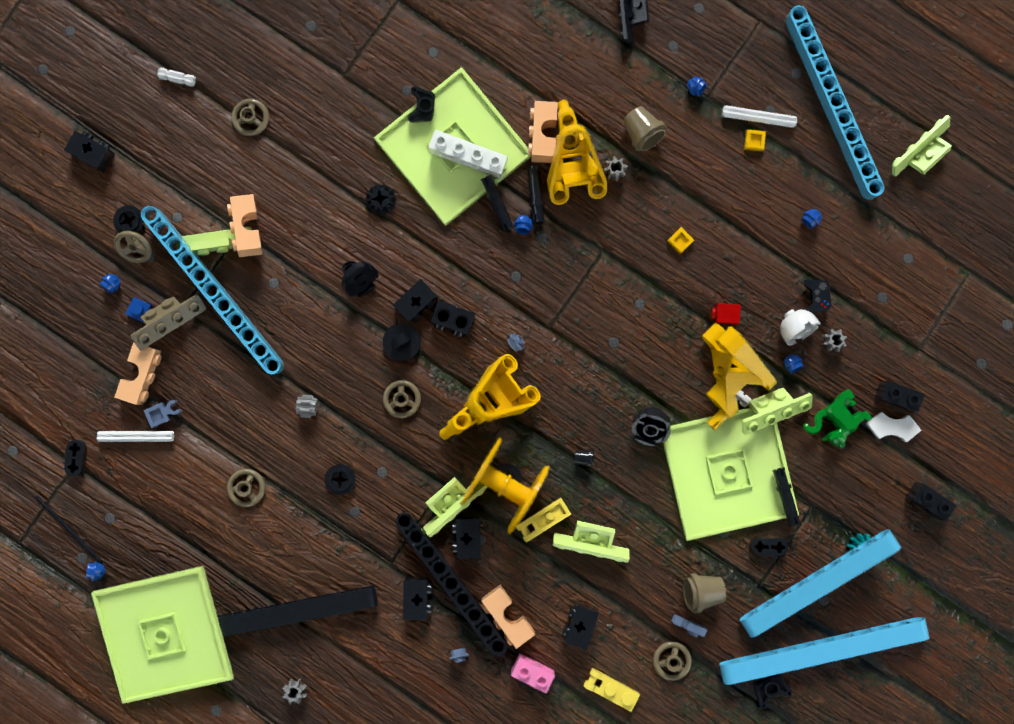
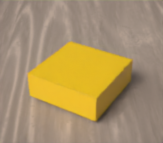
(754, 140)
(680, 240)

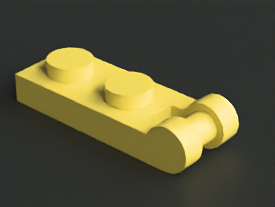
(544, 519)
(612, 690)

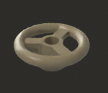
(245, 112)
(135, 244)
(400, 384)
(239, 488)
(675, 667)

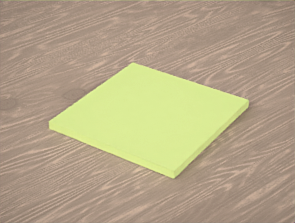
(463, 113)
(725, 476)
(162, 635)

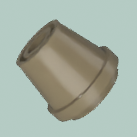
(644, 129)
(703, 592)

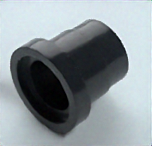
(584, 458)

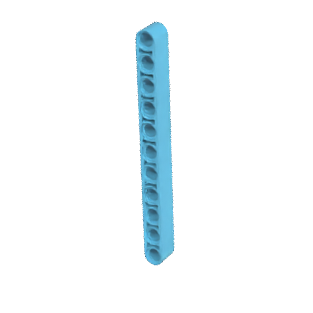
(834, 93)
(204, 286)
(824, 650)

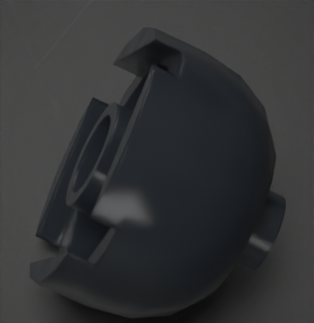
(651, 426)

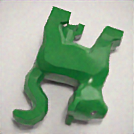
(840, 417)

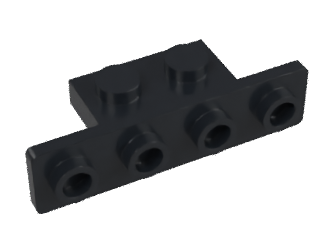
(632, 14)

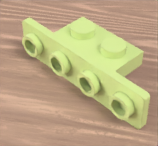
(926, 151)
(210, 242)
(774, 408)
(447, 504)
(592, 540)

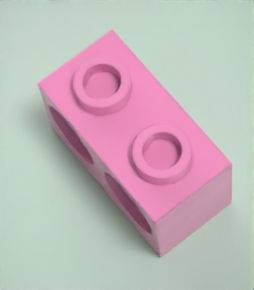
(532, 673)

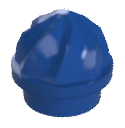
(696, 86)
(811, 218)
(523, 225)
(110, 283)
(793, 363)
(95, 571)

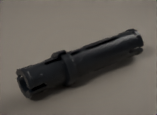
(536, 194)
(497, 203)
(786, 496)

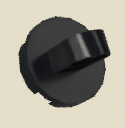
(358, 278)
(401, 342)

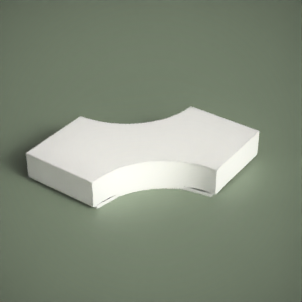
(904, 428)

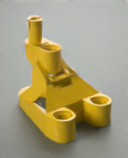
(574, 173)
(731, 348)
(503, 391)

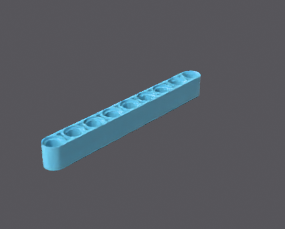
(820, 583)

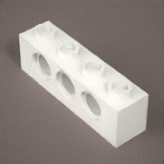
(468, 154)

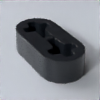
(77, 458)
(768, 551)

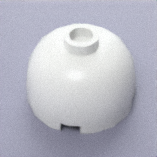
(798, 325)

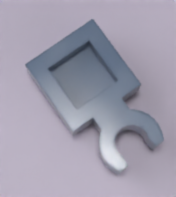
(160, 414)
(692, 628)

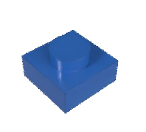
(138, 308)

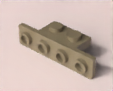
(165, 319)

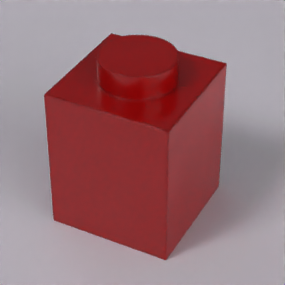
(726, 314)

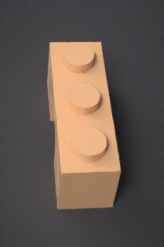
(544, 117)
(247, 241)
(137, 390)
(516, 631)

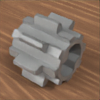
(613, 163)
(839, 338)
(306, 406)
(292, 697)

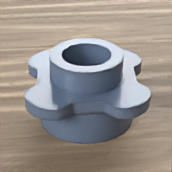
(516, 342)
(458, 655)

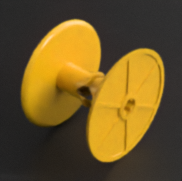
(506, 486)

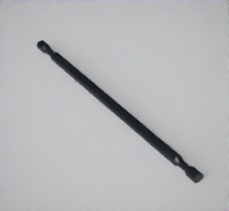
(69, 529)

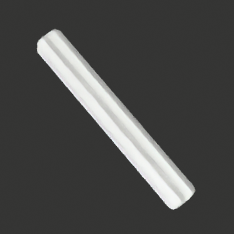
(759, 116)
(135, 436)

